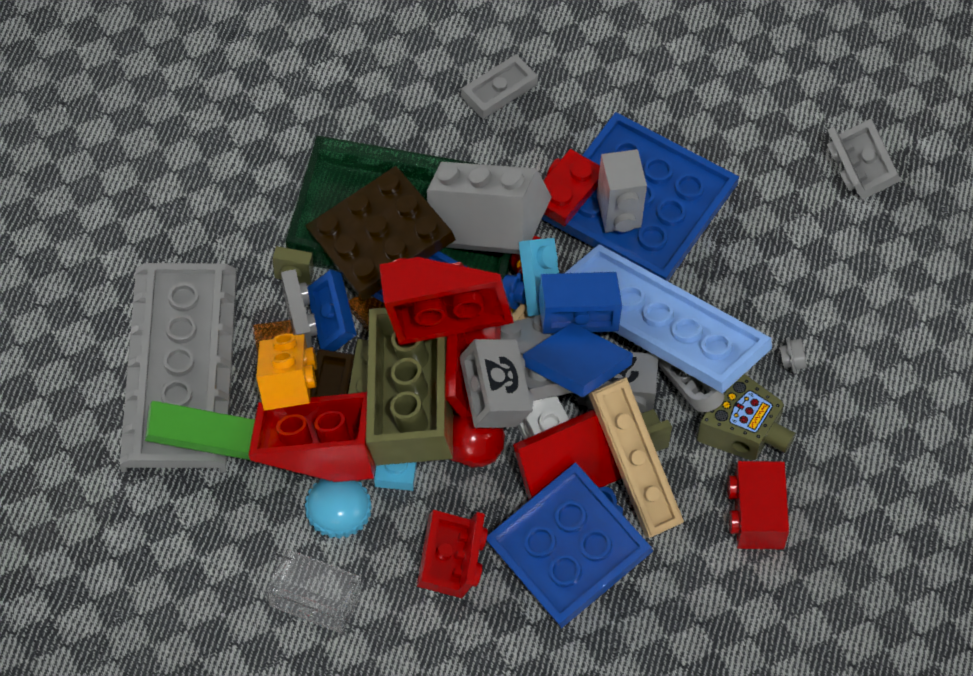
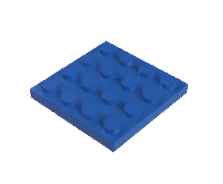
(679, 200)

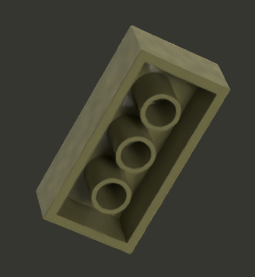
(406, 397)

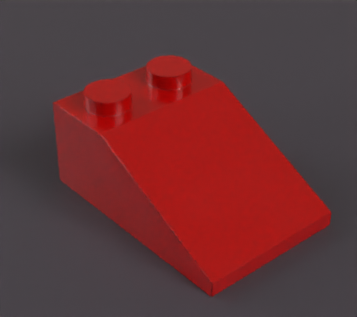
(441, 299)
(316, 438)

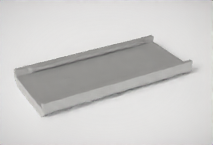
(178, 355)

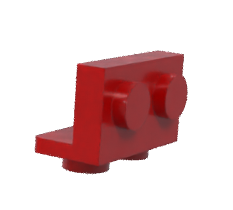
(570, 185)
(452, 553)

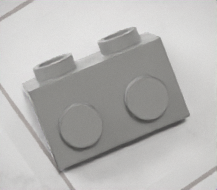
(864, 158)

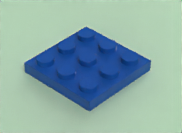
(569, 545)

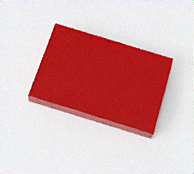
(556, 449)

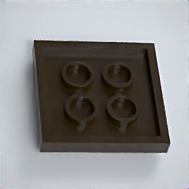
(377, 227)

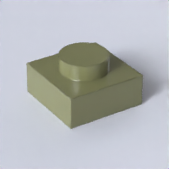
(290, 259)

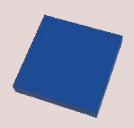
(577, 359)

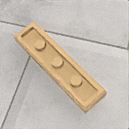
(636, 457)

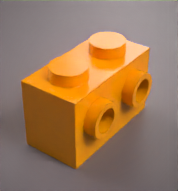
(285, 371)

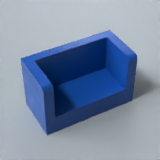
(580, 298)

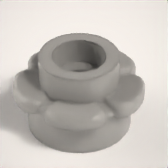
(793, 355)

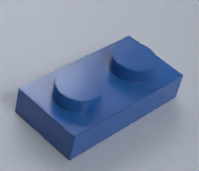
(331, 311)

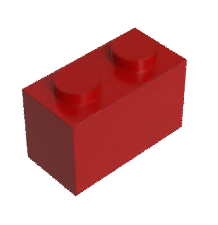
(760, 505)

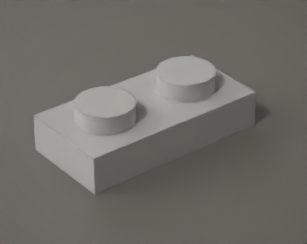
(499, 86)
(296, 297)

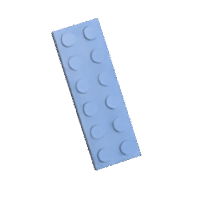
(678, 324)

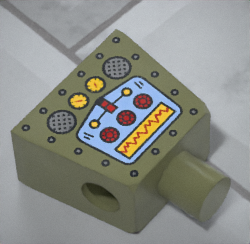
(746, 421)

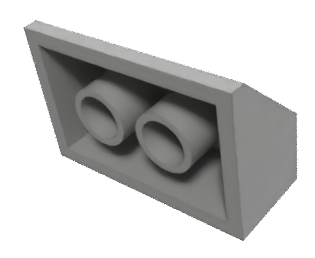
(488, 204)

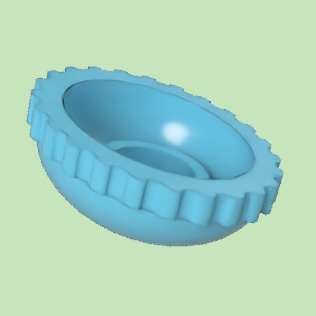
(338, 507)

